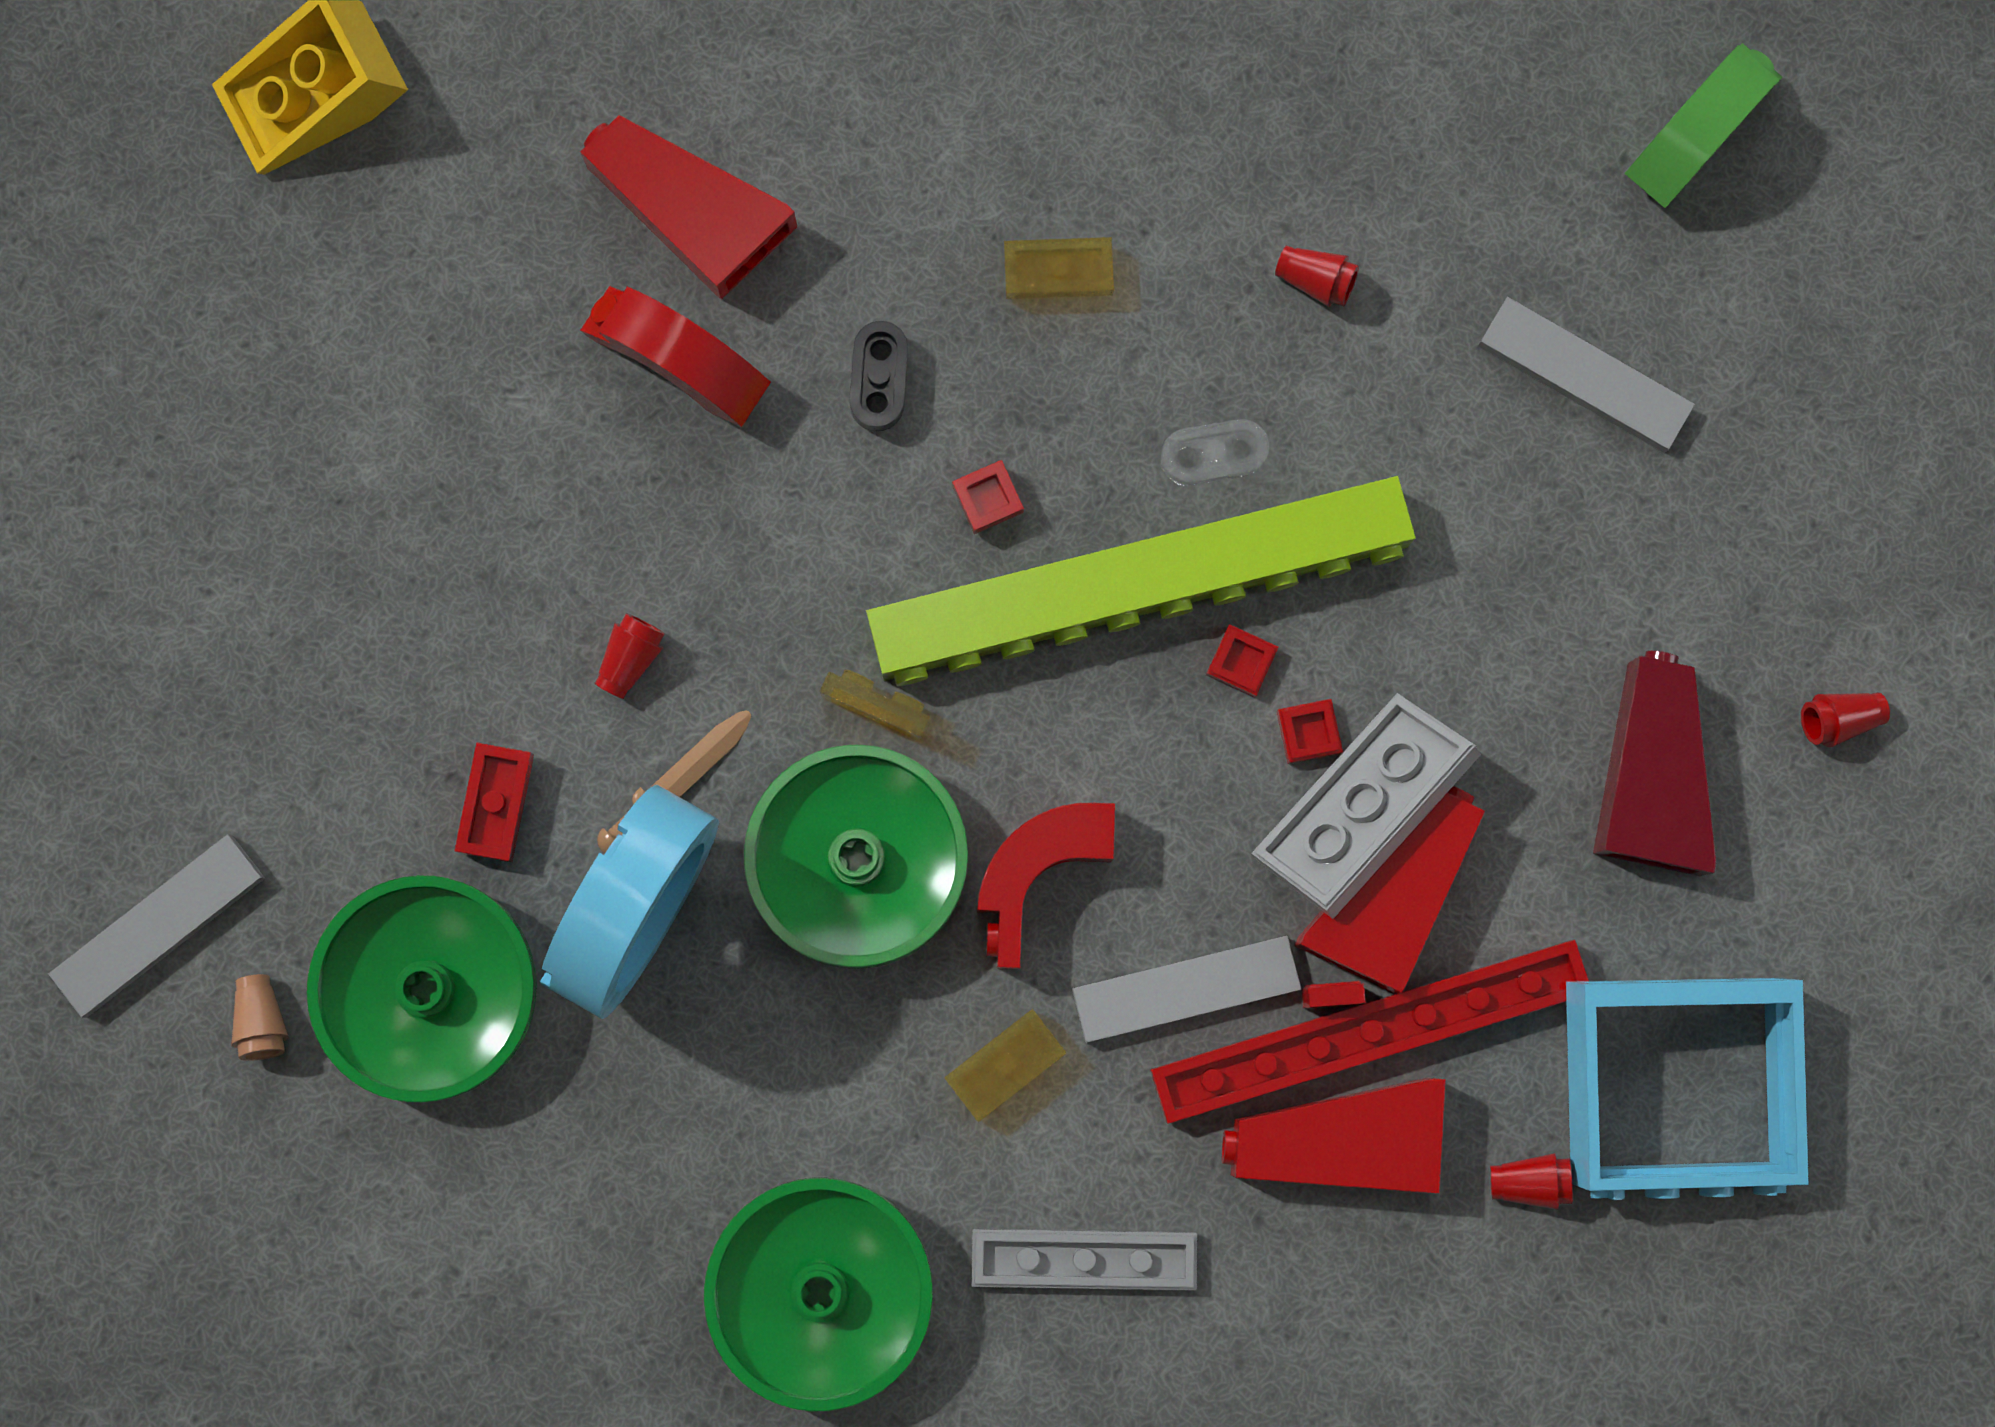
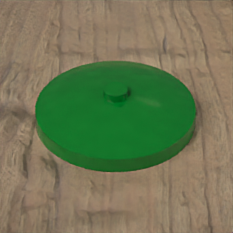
(855, 856)
(421, 989)
(818, 1294)

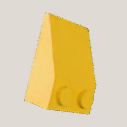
(309, 83)

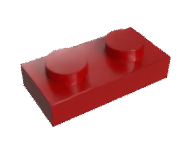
(494, 802)

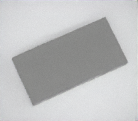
(1365, 805)

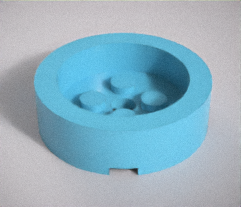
(628, 901)

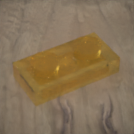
(1058, 268)
(856, 694)
(1005, 1065)

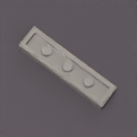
(1586, 375)
(156, 926)
(1186, 989)
(1084, 1259)

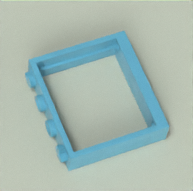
(1784, 1088)

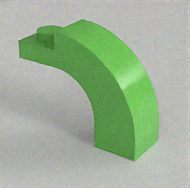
(1703, 123)

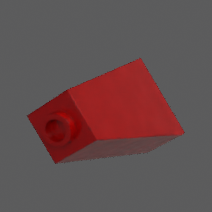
(693, 207)
(1394, 911)
(1352, 1140)

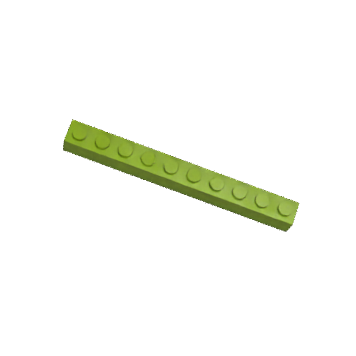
(1141, 579)

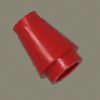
(1318, 274)
(628, 654)
(1842, 716)
(1533, 1181)

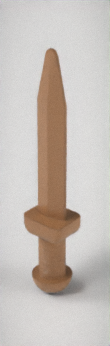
(691, 765)

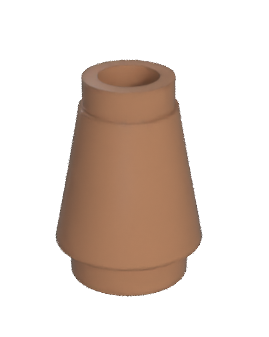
(257, 1020)

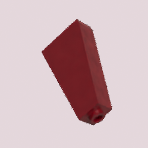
(1656, 776)

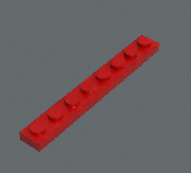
(1367, 1032)

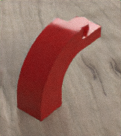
(677, 351)
(1054, 837)

